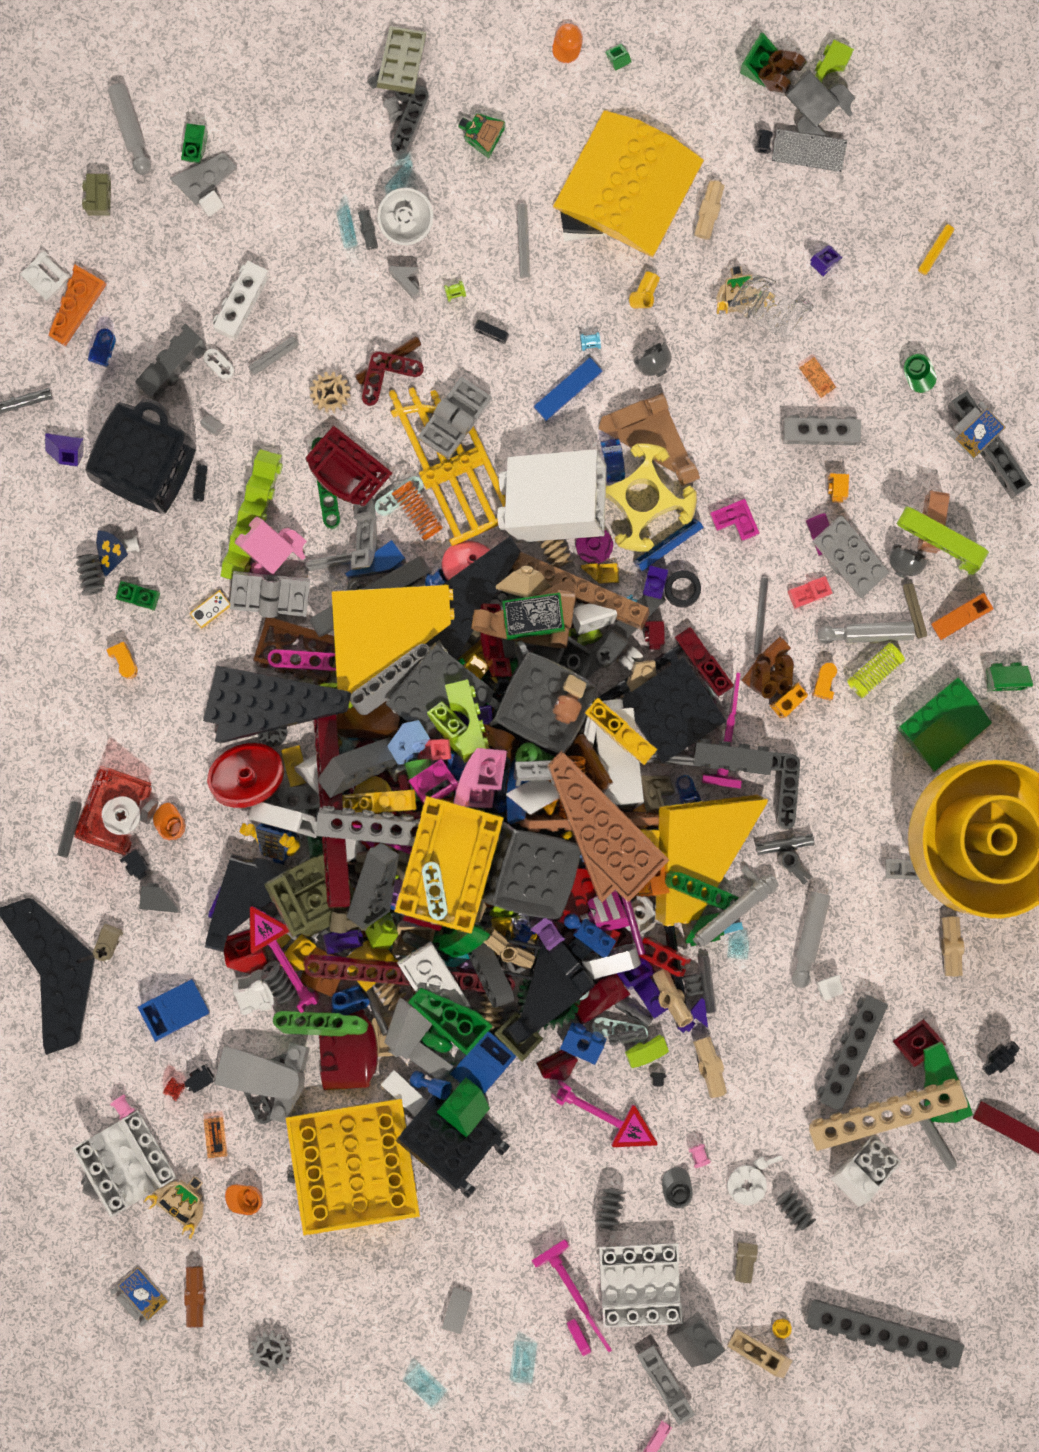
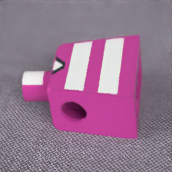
(607, 914)

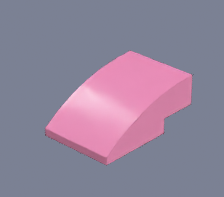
(481, 778)

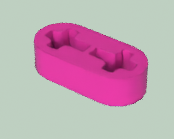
(579, 1337)

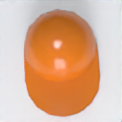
(567, 43)
(169, 822)
(243, 1199)

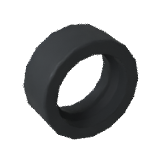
(668, 589)

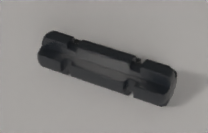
(200, 483)

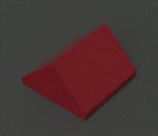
(915, 1040)

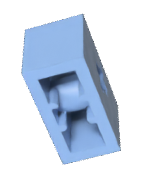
(408, 742)

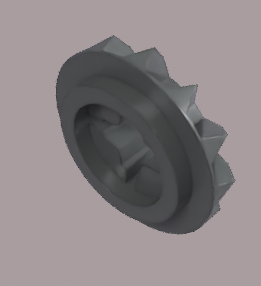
(274, 740)

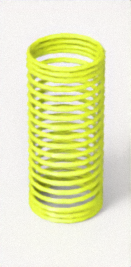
(862, 690)

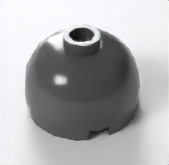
(654, 360)
(907, 561)

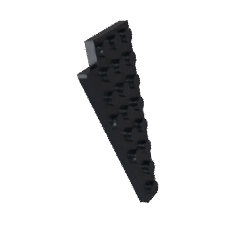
(471, 589)
(260, 703)

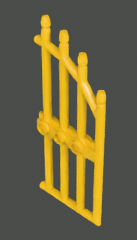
(451, 468)

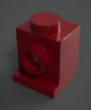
(655, 634)

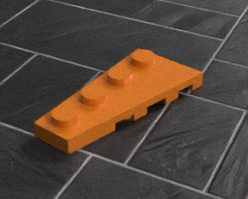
(78, 300)

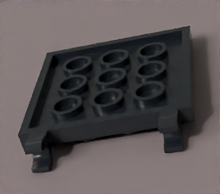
(672, 708)
(446, 1149)

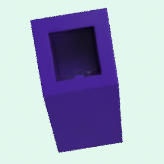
(64, 449)

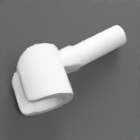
(760, 1163)

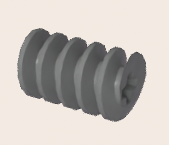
(89, 574)
(278, 982)
(610, 1208)
(794, 1210)

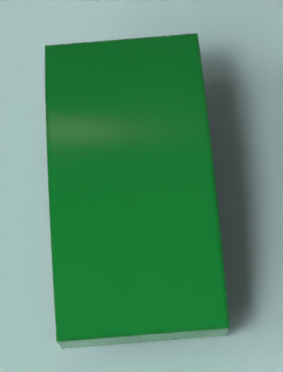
(137, 595)

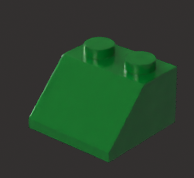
(1008, 677)
(464, 1107)

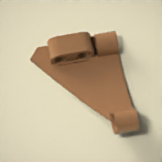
(651, 424)
(494, 624)

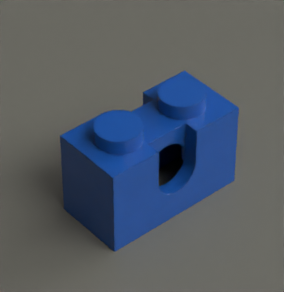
(587, 1051)

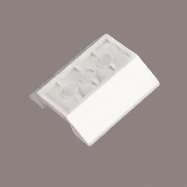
(124, 1163)
(640, 1285)

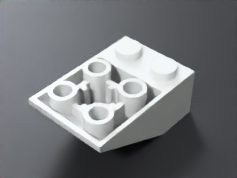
(866, 1171)

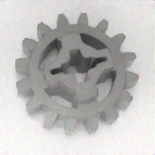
(272, 1361)

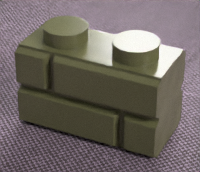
(98, 194)

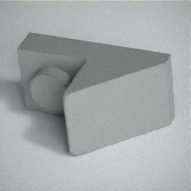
(403, 276)

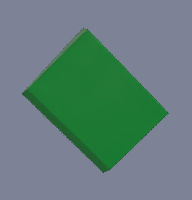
(758, 58)

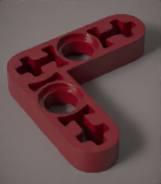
(380, 370)

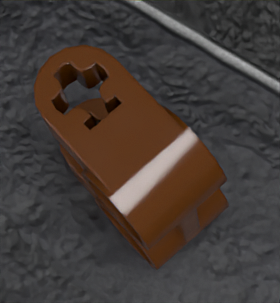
(781, 65)
(776, 681)
(502, 740)

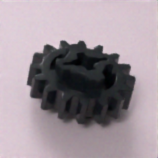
(1000, 1058)

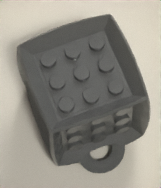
(530, 701)
(532, 871)

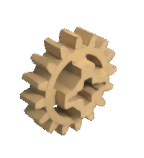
(335, 383)

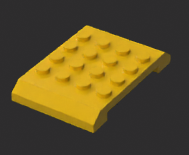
(463, 847)

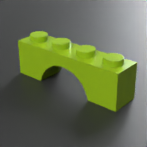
(836, 59)
(461, 700)

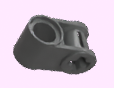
(613, 647)

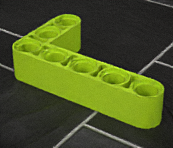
(968, 552)

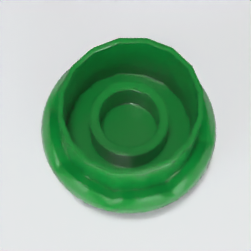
(435, 1039)

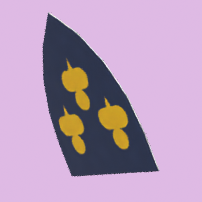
(110, 551)

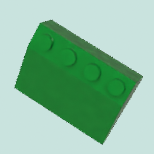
(945, 724)

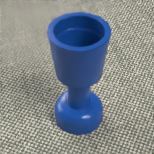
(436, 1087)

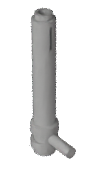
(757, 893)

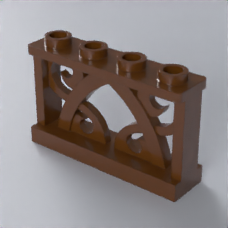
(282, 628)

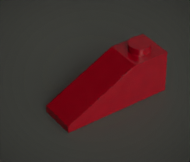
(601, 997)

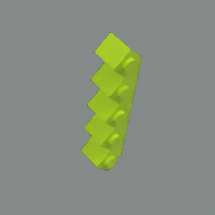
(255, 504)

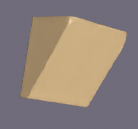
(574, 686)

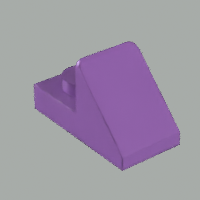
(547, 931)

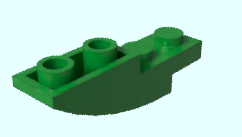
(461, 942)

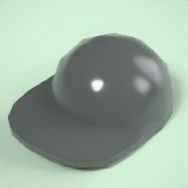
(677, 1187)

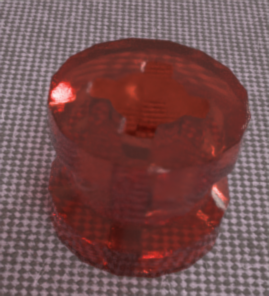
(174, 1089)

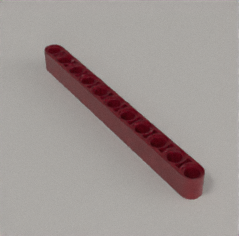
(333, 848)
(382, 967)

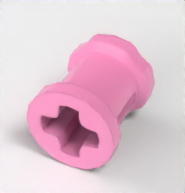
(122, 1107)
(699, 1155)

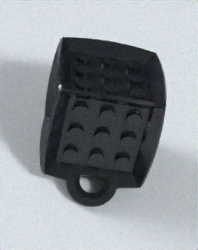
(141, 456)

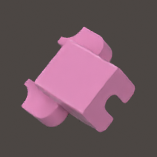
(269, 547)

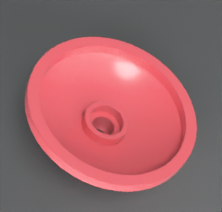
(459, 555)

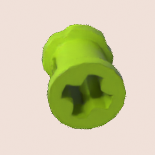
(455, 291)

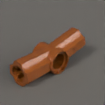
(776, 649)
(194, 1297)

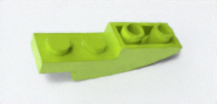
(448, 725)

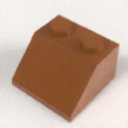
(324, 985)

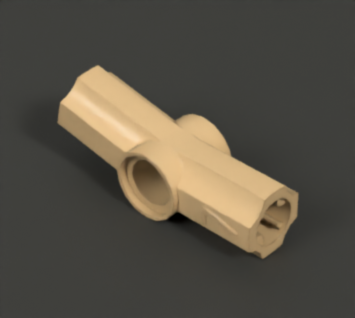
(709, 210)
(952, 946)
(514, 953)
(672, 998)
(710, 1067)

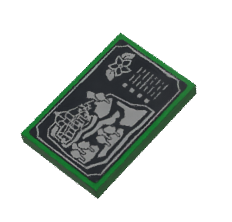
(533, 616)

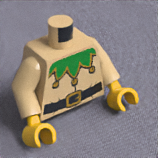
(729, 289)
(180, 1202)

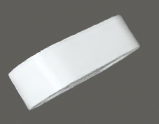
(216, 367)

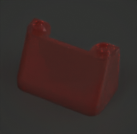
(107, 786)

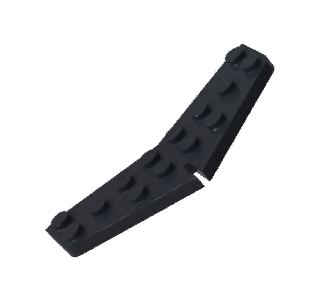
(62, 980)

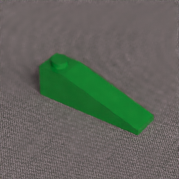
(454, 1021)
(937, 1071)

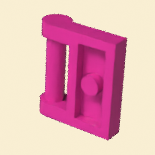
(431, 778)

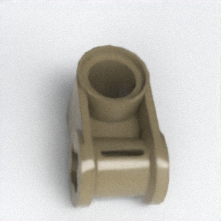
(107, 939)

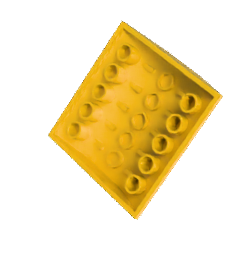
(629, 181)
(352, 1167)

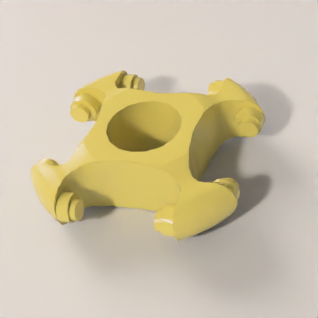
(666, 500)

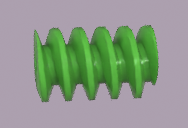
(530, 752)

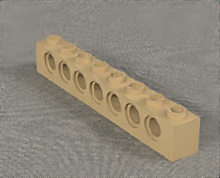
(862, 1129)

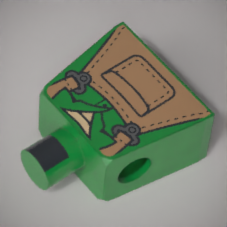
(482, 133)

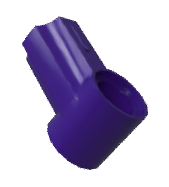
(339, 942)

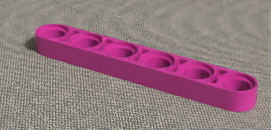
(305, 656)

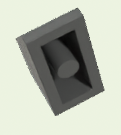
(157, 899)

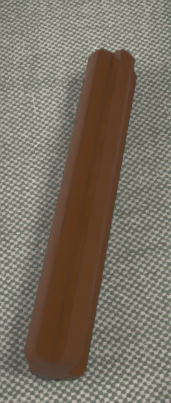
(402, 351)

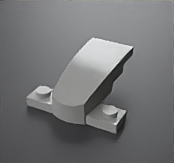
(266, 1077)

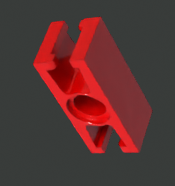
(671, 955)

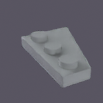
(204, 177)

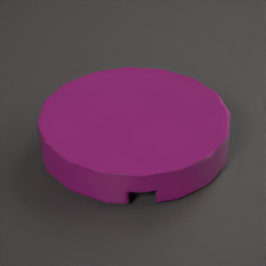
(593, 551)

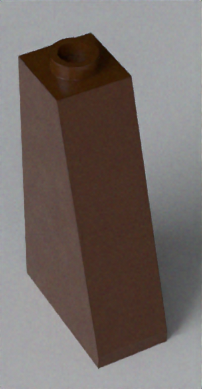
(377, 724)

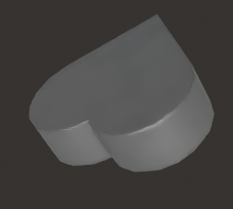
(148, 811)

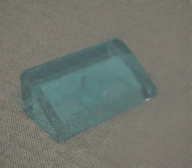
(346, 227)
(523, 1362)
(425, 1385)

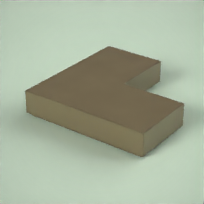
(653, 789)

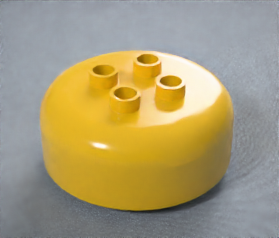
(979, 838)

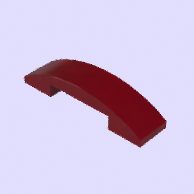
(493, 649)
(1007, 1126)

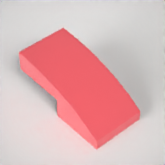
(810, 592)
(436, 750)

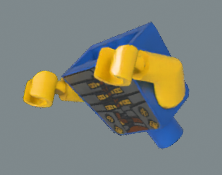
(273, 841)

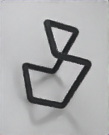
(538, 946)

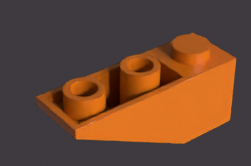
(962, 616)

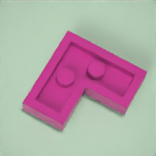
(738, 515)

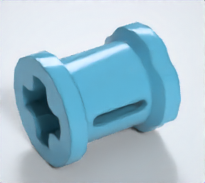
(590, 341)

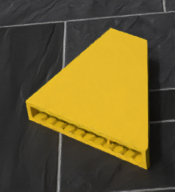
(382, 626)
(702, 843)

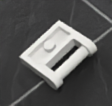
(40, 280)

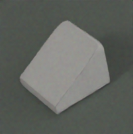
(212, 425)

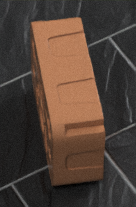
(936, 508)

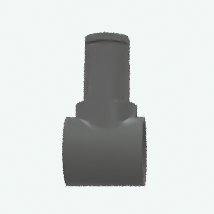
(794, 866)

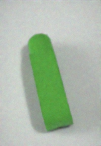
(312, 1019)

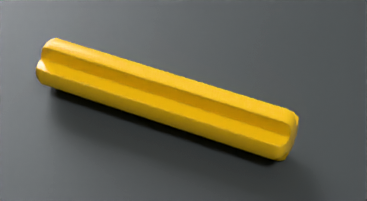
(936, 249)

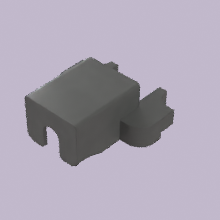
(817, 102)

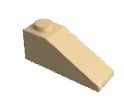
(760, 1354)

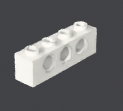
(233, 327)

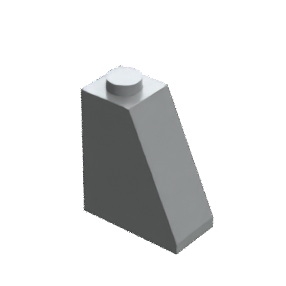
(405, 1029)

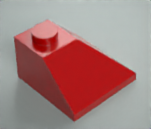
(239, 956)

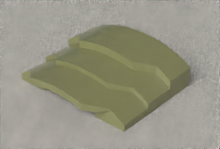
(303, 898)

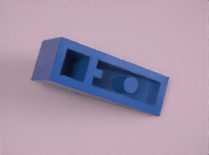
(385, 561)

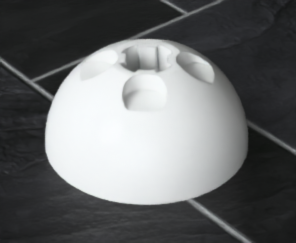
(415, 219)

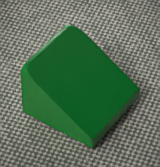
(618, 56)

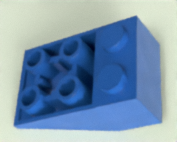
(173, 1010)
(484, 1062)

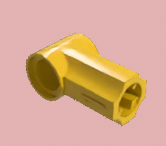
(644, 295)

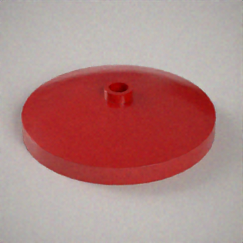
(245, 775)

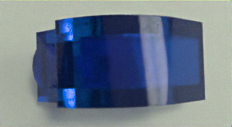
(614, 460)

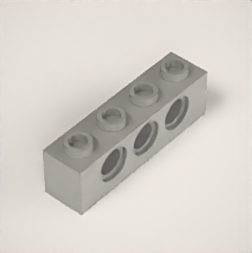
(851, 425)

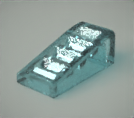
(400, 178)

